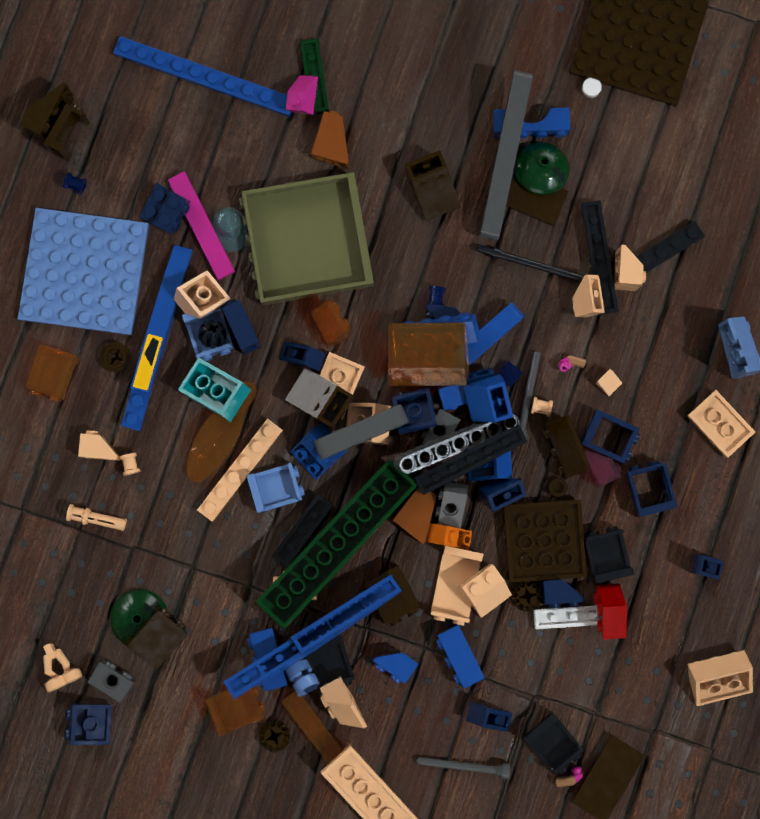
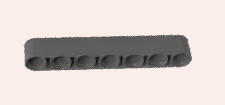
(448, 446)

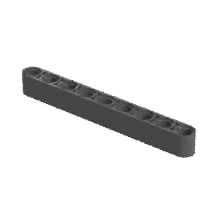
(506, 155)

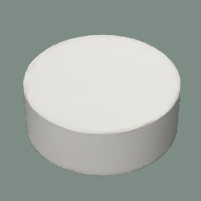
(591, 87)

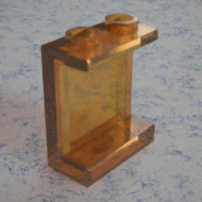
(51, 373)
(233, 714)

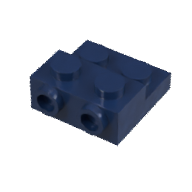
(165, 209)
(418, 409)
(88, 724)

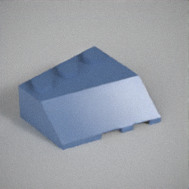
(739, 347)

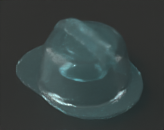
(230, 229)

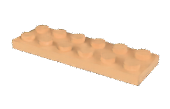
(364, 788)

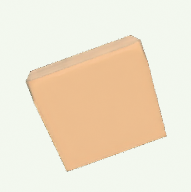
(608, 382)

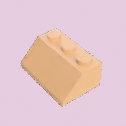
(721, 678)

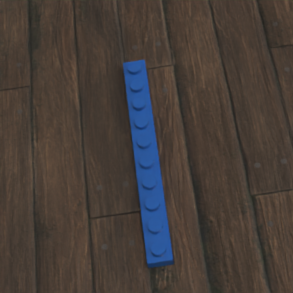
(202, 75)

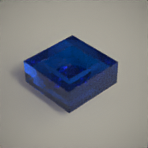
(510, 374)

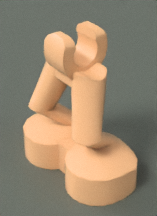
(67, 677)

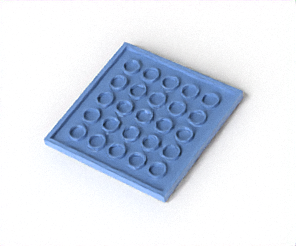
(83, 271)

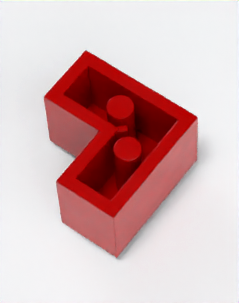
(612, 611)

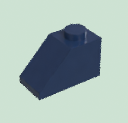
(302, 356)
(502, 492)
(488, 717)

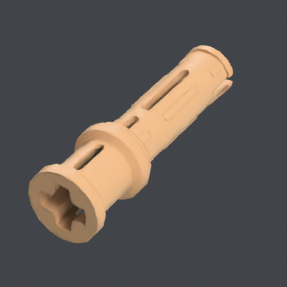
(86, 516)

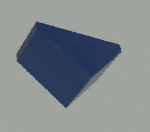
(706, 566)

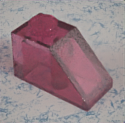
(602, 469)

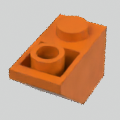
(449, 536)

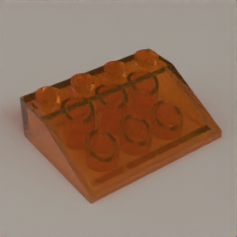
(427, 354)

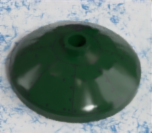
(539, 177)
(130, 604)

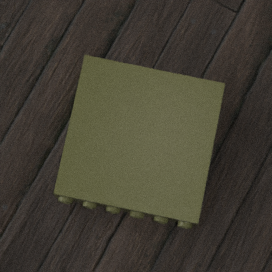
(306, 239)

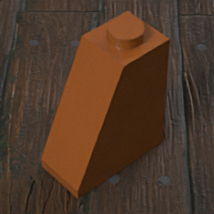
(331, 141)
(417, 514)

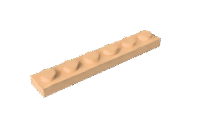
(239, 469)

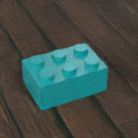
(214, 389)

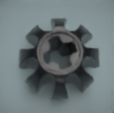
(212, 334)

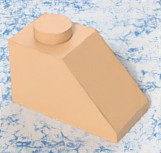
(588, 297)
(96, 447)

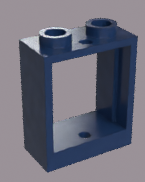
(241, 326)
(592, 427)
(671, 501)

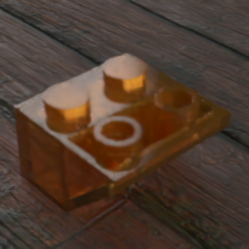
(330, 323)

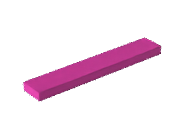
(203, 227)

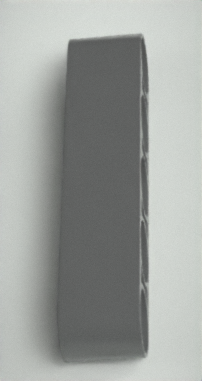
(361, 432)

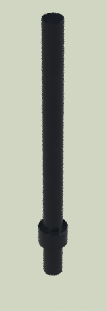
(497, 253)

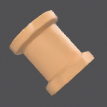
(541, 406)
(129, 464)

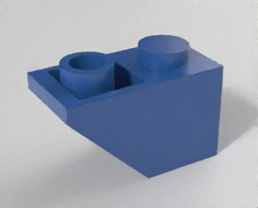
(397, 664)

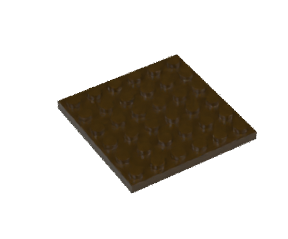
(640, 45)

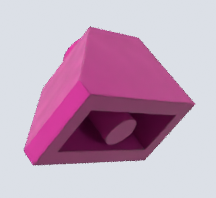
(302, 95)

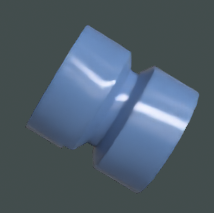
(301, 676)

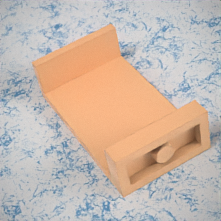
(455, 568)

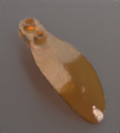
(216, 440)

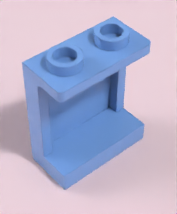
(193, 325)
(275, 487)

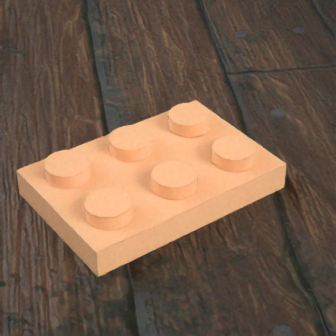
(342, 372)
(721, 424)

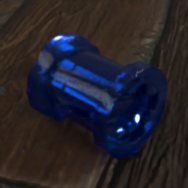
(75, 183)
(436, 295)

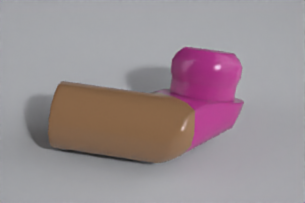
(570, 361)
(571, 779)

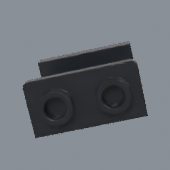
(607, 555)
(331, 663)
(553, 744)

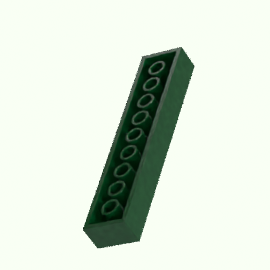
(336, 544)

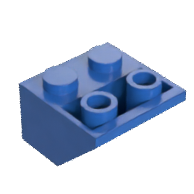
(488, 400)
(308, 456)

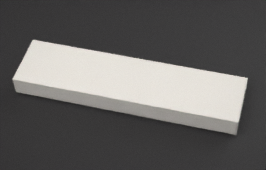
(565, 617)

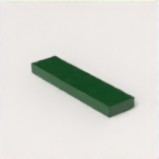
(313, 67)

